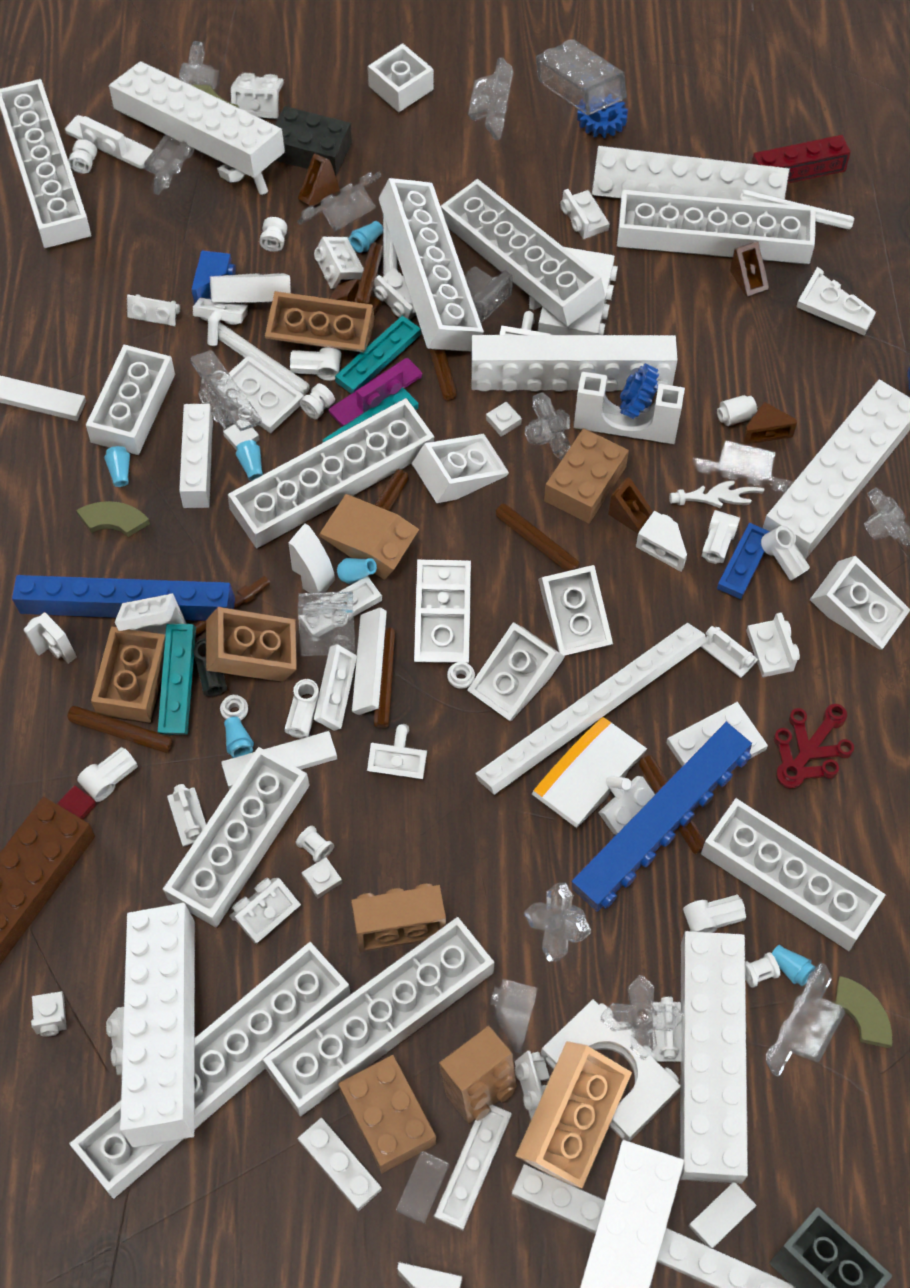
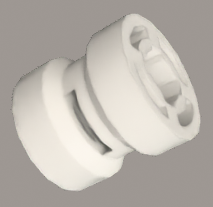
(82, 156)
(273, 234)
(317, 401)

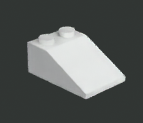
(458, 466)
(860, 602)
(575, 610)
(515, 671)

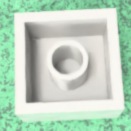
(400, 77)

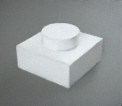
(503, 419)
(322, 877)

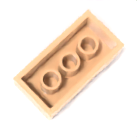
(574, 1114)

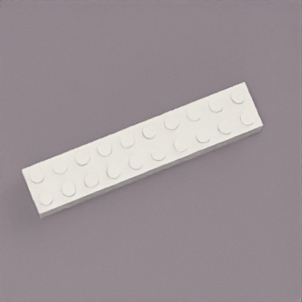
(224, 1060)

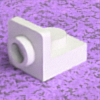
(48, 1014)

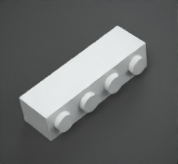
(196, 456)

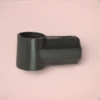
(212, 682)

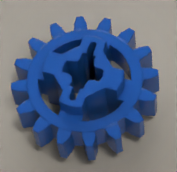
(604, 120)
(639, 391)

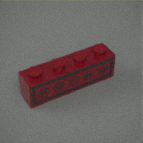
(808, 158)

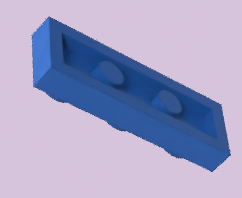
(743, 562)

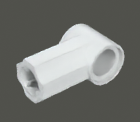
(323, 363)
(721, 532)
(782, 545)
(302, 710)
(101, 778)
(708, 916)

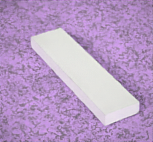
(41, 398)
(369, 661)
(298, 753)
(472, 1168)

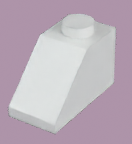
(662, 540)

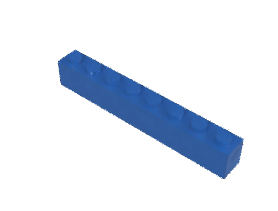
(105, 595)
(661, 816)

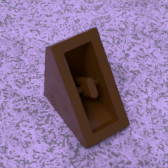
(319, 181)
(749, 269)
(769, 425)
(629, 506)

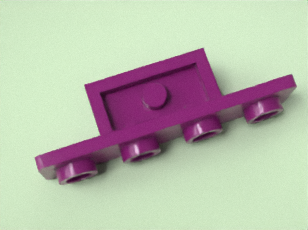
(375, 391)

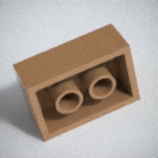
(586, 475)
(250, 644)
(129, 675)
(398, 917)
(478, 1075)
(387, 1114)

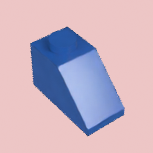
(210, 265)

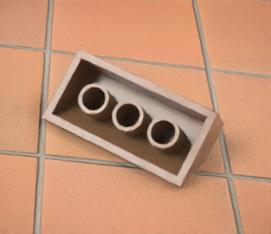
(320, 321)

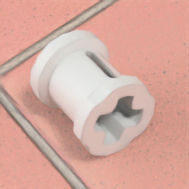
(314, 844)
(761, 970)

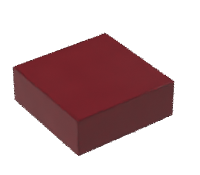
(77, 802)

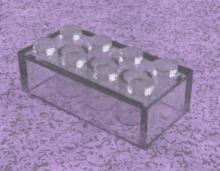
(581, 77)

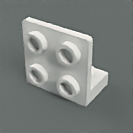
(257, 94)
(150, 614)

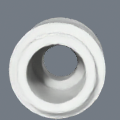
(737, 410)

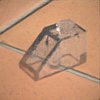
(514, 1010)

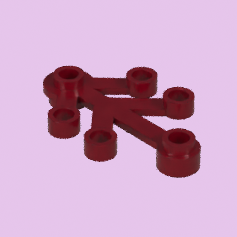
(810, 748)

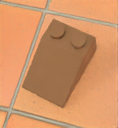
(369, 532)

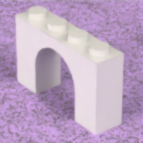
(591, 321)
(654, 423)
(653, 1084)

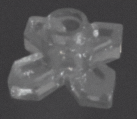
(195, 71)
(549, 426)
(888, 518)
(559, 920)
(657, 1017)

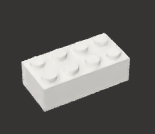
(130, 399)

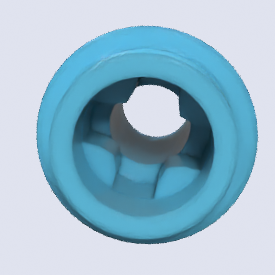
(363, 237)
(250, 458)
(118, 461)
(355, 569)
(237, 739)
(793, 965)

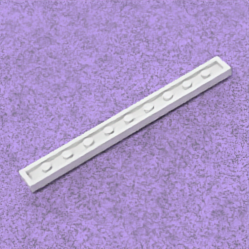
(590, 708)
(675, 1250)

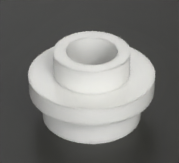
(461, 668)
(234, 701)

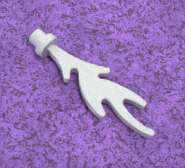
(719, 492)

